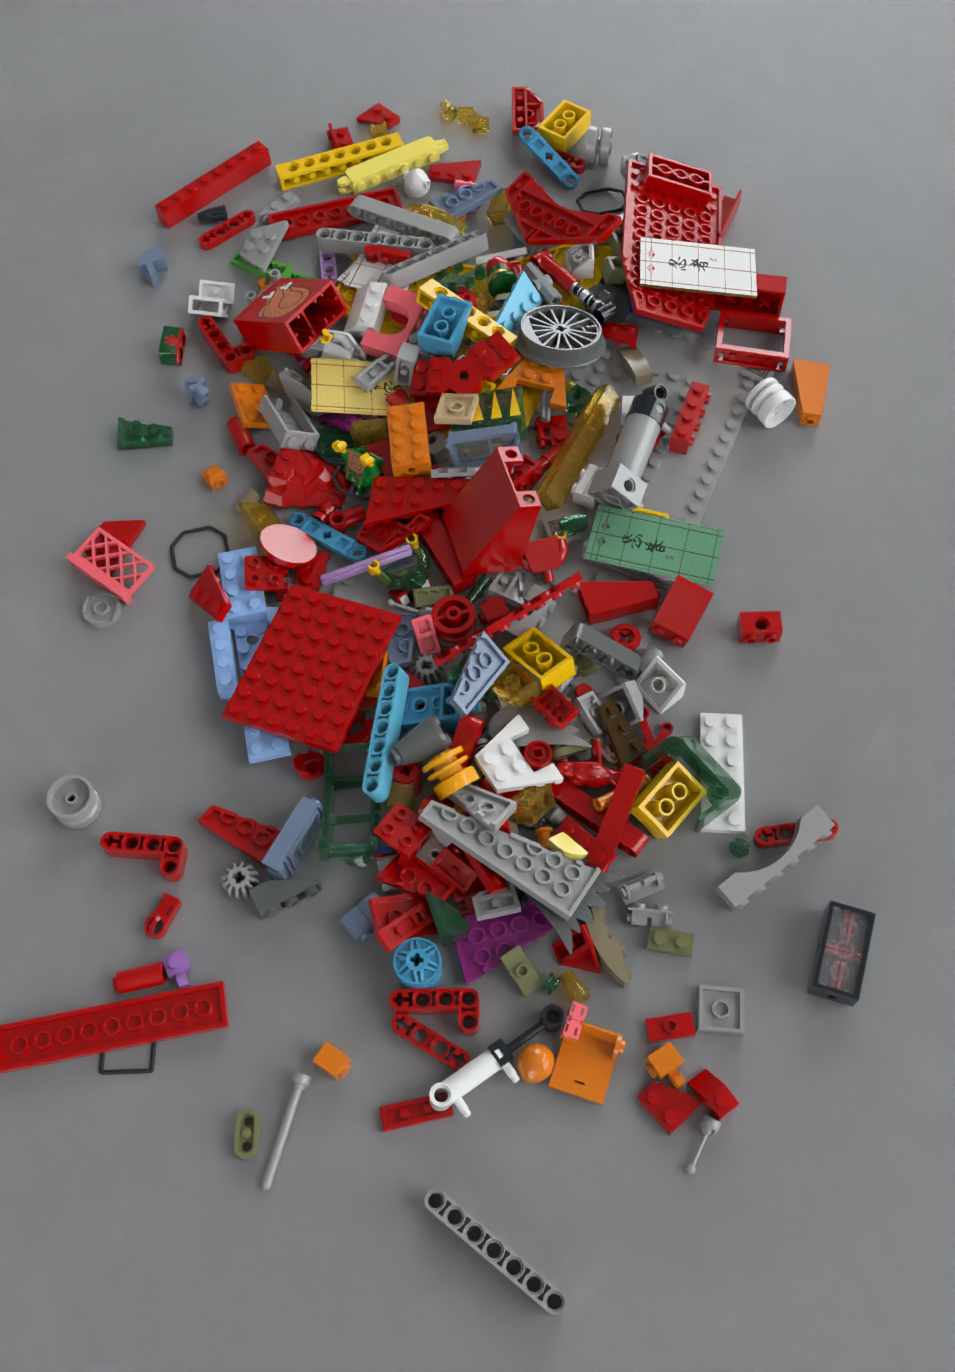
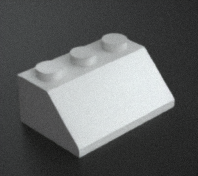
(367, 309)

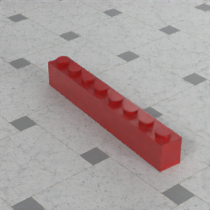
(213, 184)

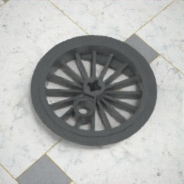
(544, 325)

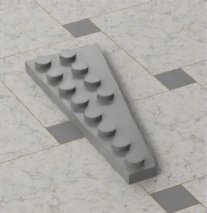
(535, 870)

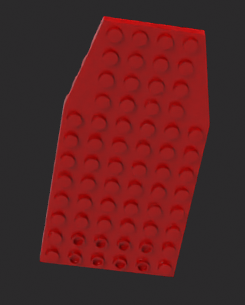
(673, 204)

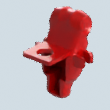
(590, 771)

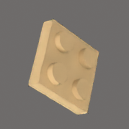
(456, 409)

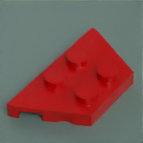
(124, 531)

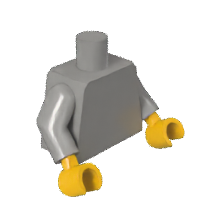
(336, 347)

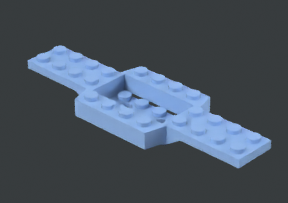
(246, 618)

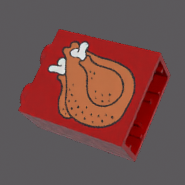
(291, 314)

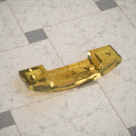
(437, 214)

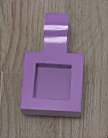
(177, 967)

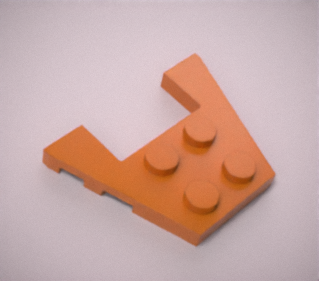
(539, 377)

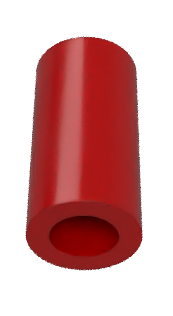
(240, 435)
(139, 978)

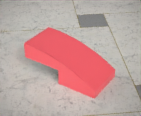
(425, 635)

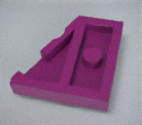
(339, 420)

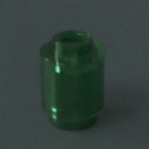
(574, 523)

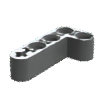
(602, 650)

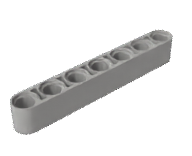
(402, 220)
(354, 242)
(436, 259)
(499, 1263)

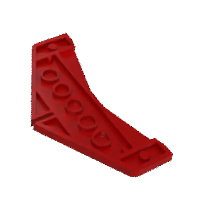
(552, 224)

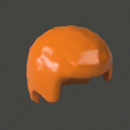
(535, 1062)

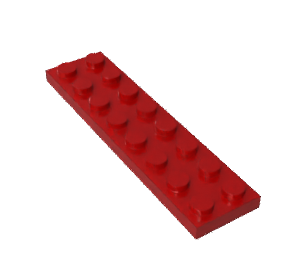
(328, 214)

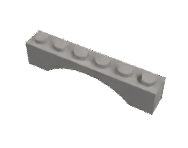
(741, 885)

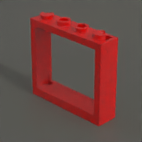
(750, 356)

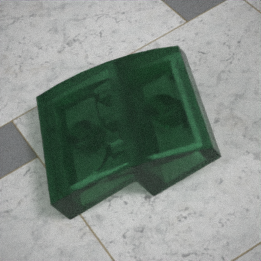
(329, 436)

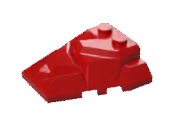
(304, 481)

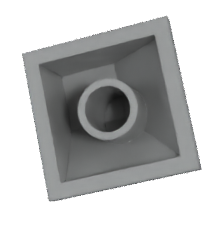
(627, 699)

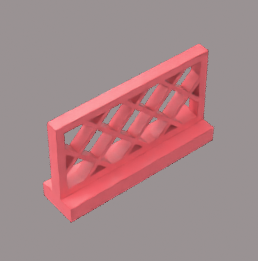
(103, 579)

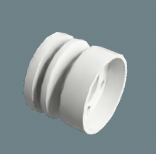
(770, 402)

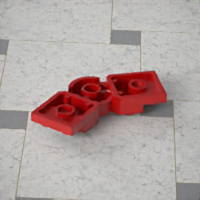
(483, 362)

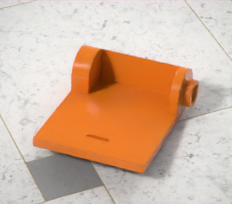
(587, 1062)

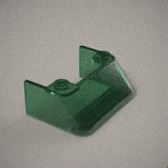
(722, 788)

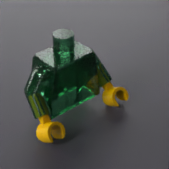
(406, 572)

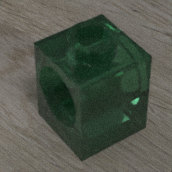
(576, 400)

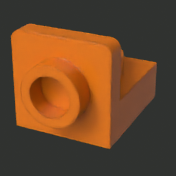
(215, 477)

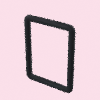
(128, 1071)

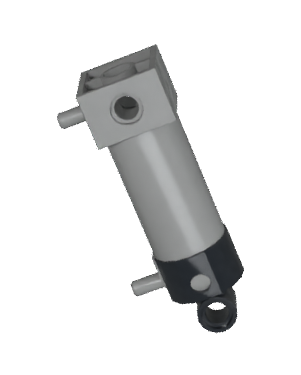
(621, 482)

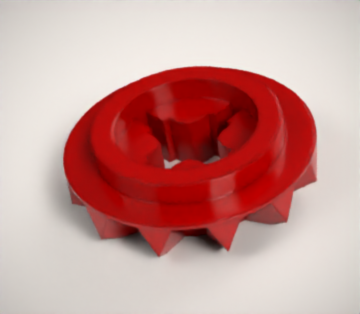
(626, 630)

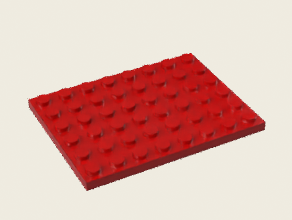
(312, 668)

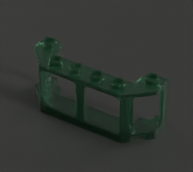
(325, 846)

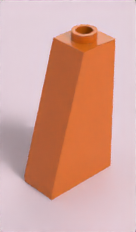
(809, 388)

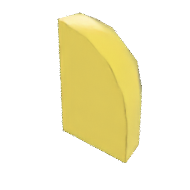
(567, 846)

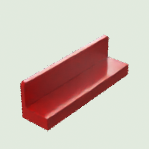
(729, 208)

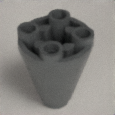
(421, 743)

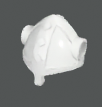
(416, 183)

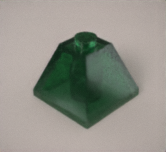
(448, 920)

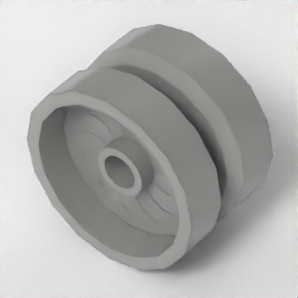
(598, 145)
(74, 801)

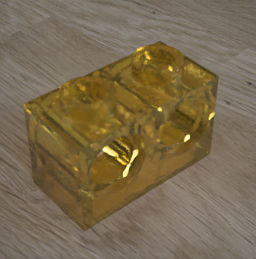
(533, 803)

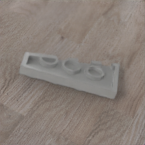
(463, 472)

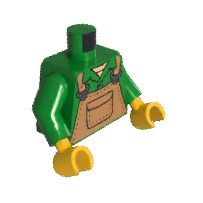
(360, 466)

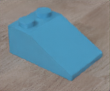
(444, 326)

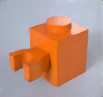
(665, 1063)

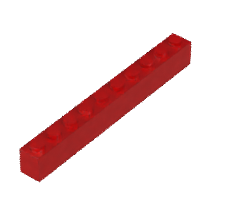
(434, 537)

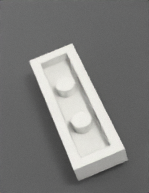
(509, 255)

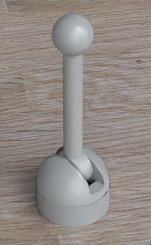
(423, 611)
(709, 1127)

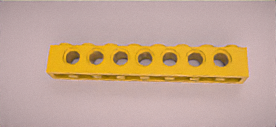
(333, 162)

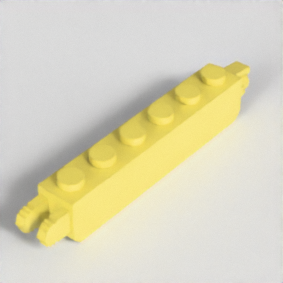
(391, 165)

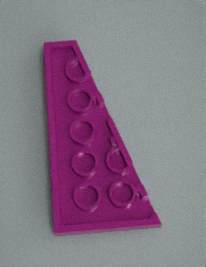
(496, 936)

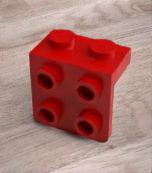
(265, 575)

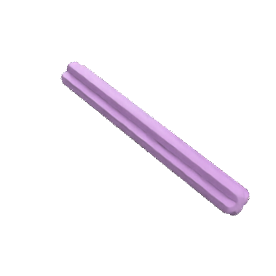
(362, 566)

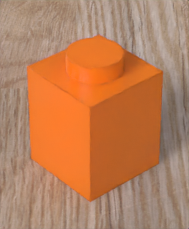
(332, 1061)

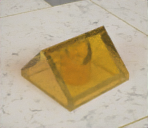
(257, 516)

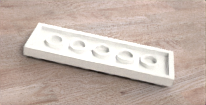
(723, 740)

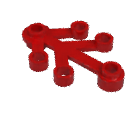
(651, 743)

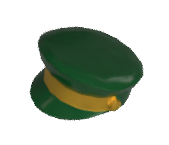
(500, 279)

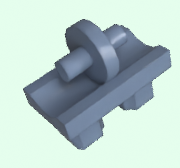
(197, 391)

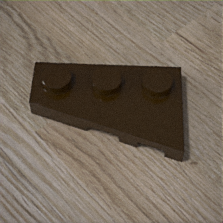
(621, 736)

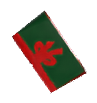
(172, 346)

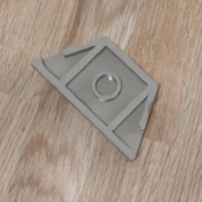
(263, 244)

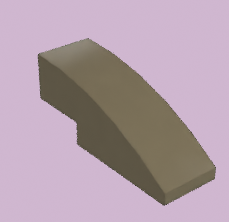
(635, 366)

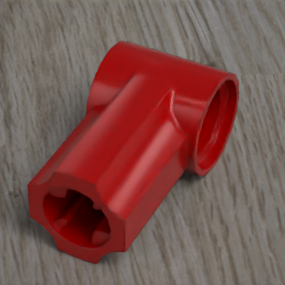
(343, 520)

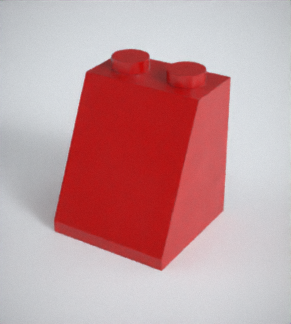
(680, 611)

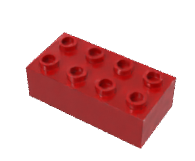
(769, 298)

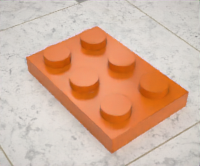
(247, 401)

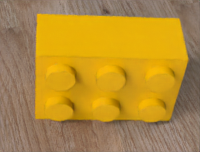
(565, 125)
(541, 657)
(667, 800)

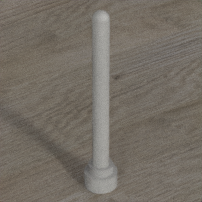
(299, 1082)

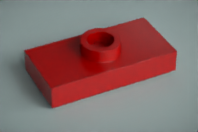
(670, 1027)

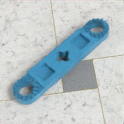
(557, 165)
(338, 543)

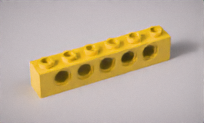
(478, 325)

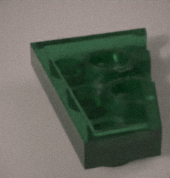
(139, 436)

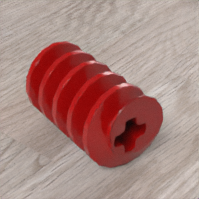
(409, 775)

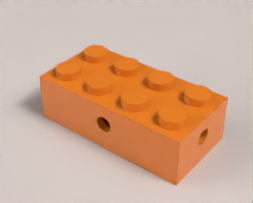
(409, 440)

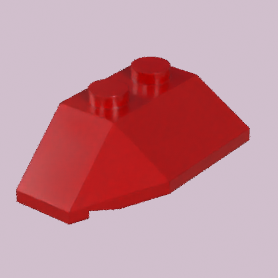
(526, 110)

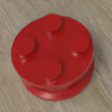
(453, 618)

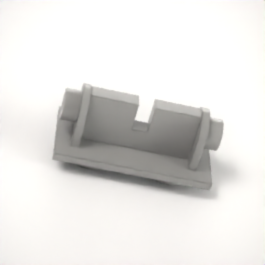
(641, 887)
(658, 915)

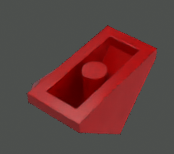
(583, 952)

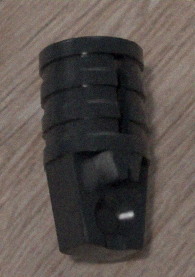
(213, 215)

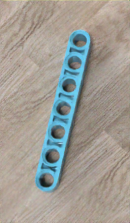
(385, 733)

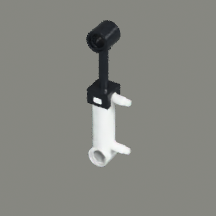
(494, 1059)

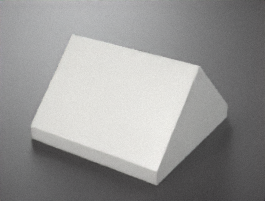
(580, 260)
(660, 685)

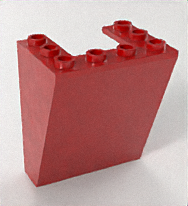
(490, 519)

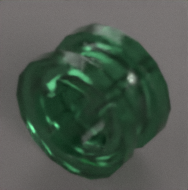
(550, 983)

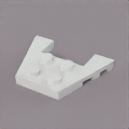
(506, 766)

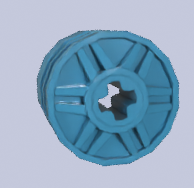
(427, 973)

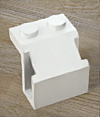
(215, 298)

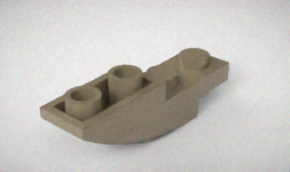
(608, 952)

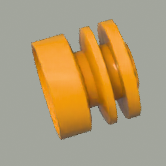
(450, 772)

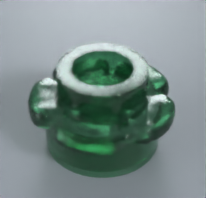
(739, 847)

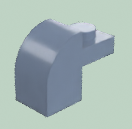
(151, 263)

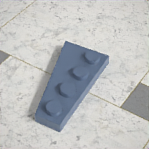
(467, 199)

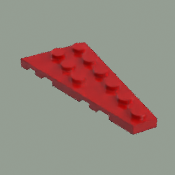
(409, 496)

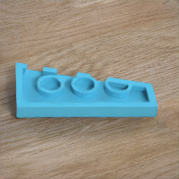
(519, 302)

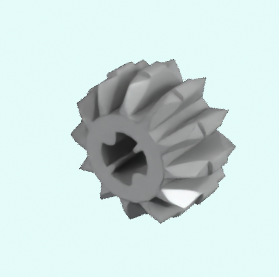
(426, 669)
(239, 889)

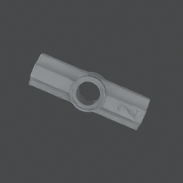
(543, 284)

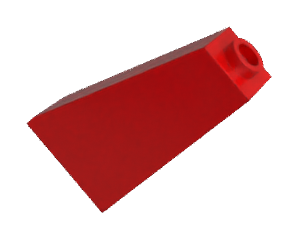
(616, 599)

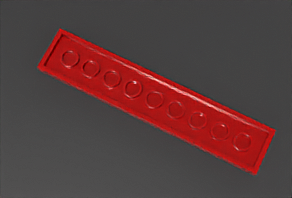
(113, 1026)

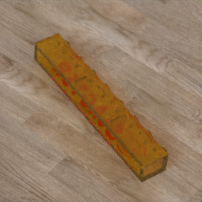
(578, 447)

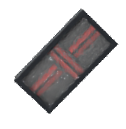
(841, 953)

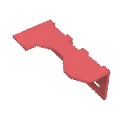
(575, 1020)

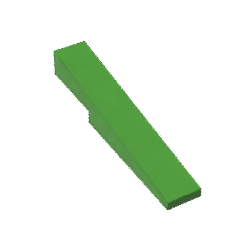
(285, 270)

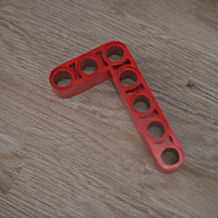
(467, 736)

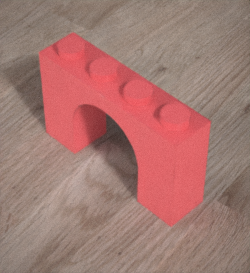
(401, 302)

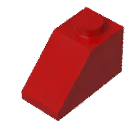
(714, 1094)

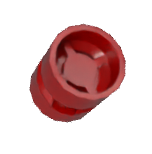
(538, 755)

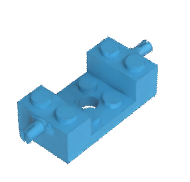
(436, 703)

